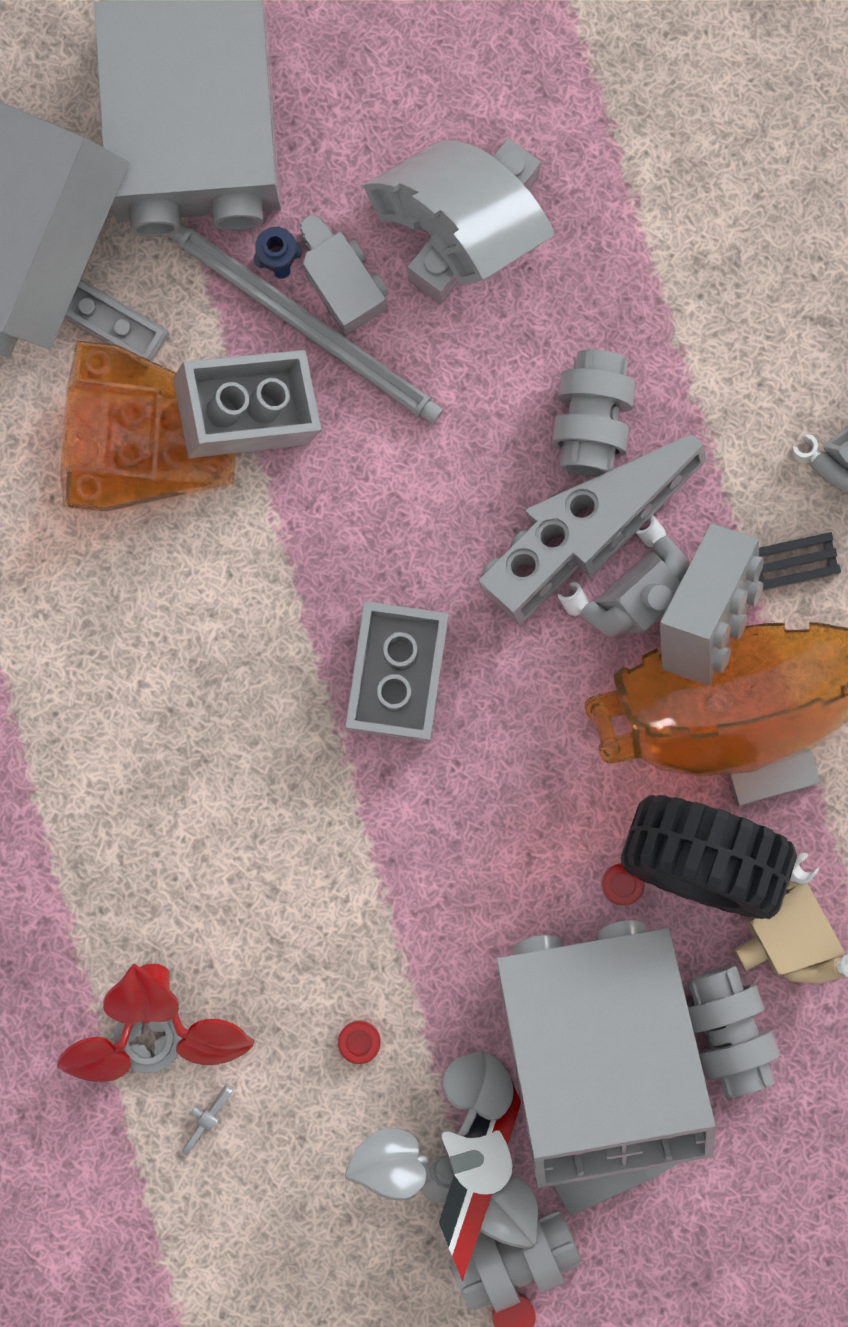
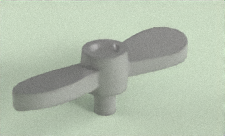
(207, 1118)

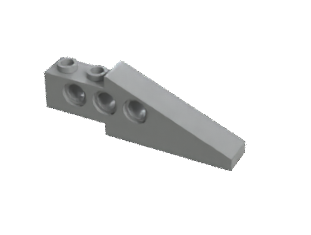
(621, 505)

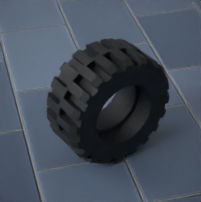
(709, 856)

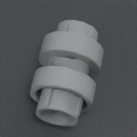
(595, 397)
(736, 1048)
(499, 1268)

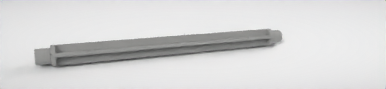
(307, 324)

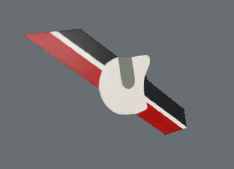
(480, 1169)

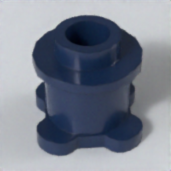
(279, 261)

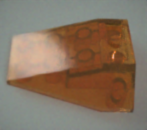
(127, 435)

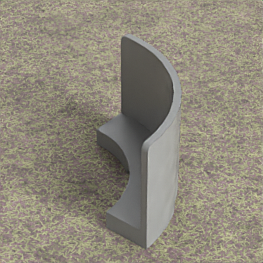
(467, 203)

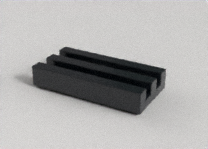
(829, 553)

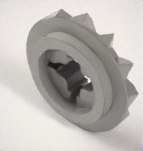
(141, 1057)

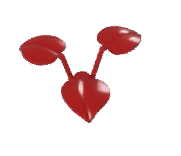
(147, 997)

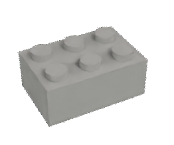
(246, 403)
(711, 605)
(397, 672)

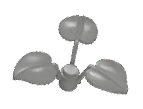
(391, 1164)

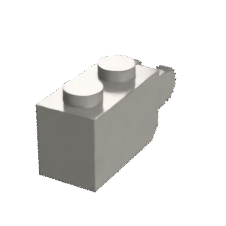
(340, 277)

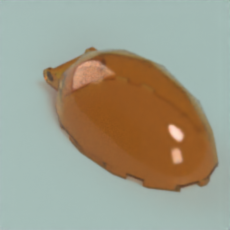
(768, 705)

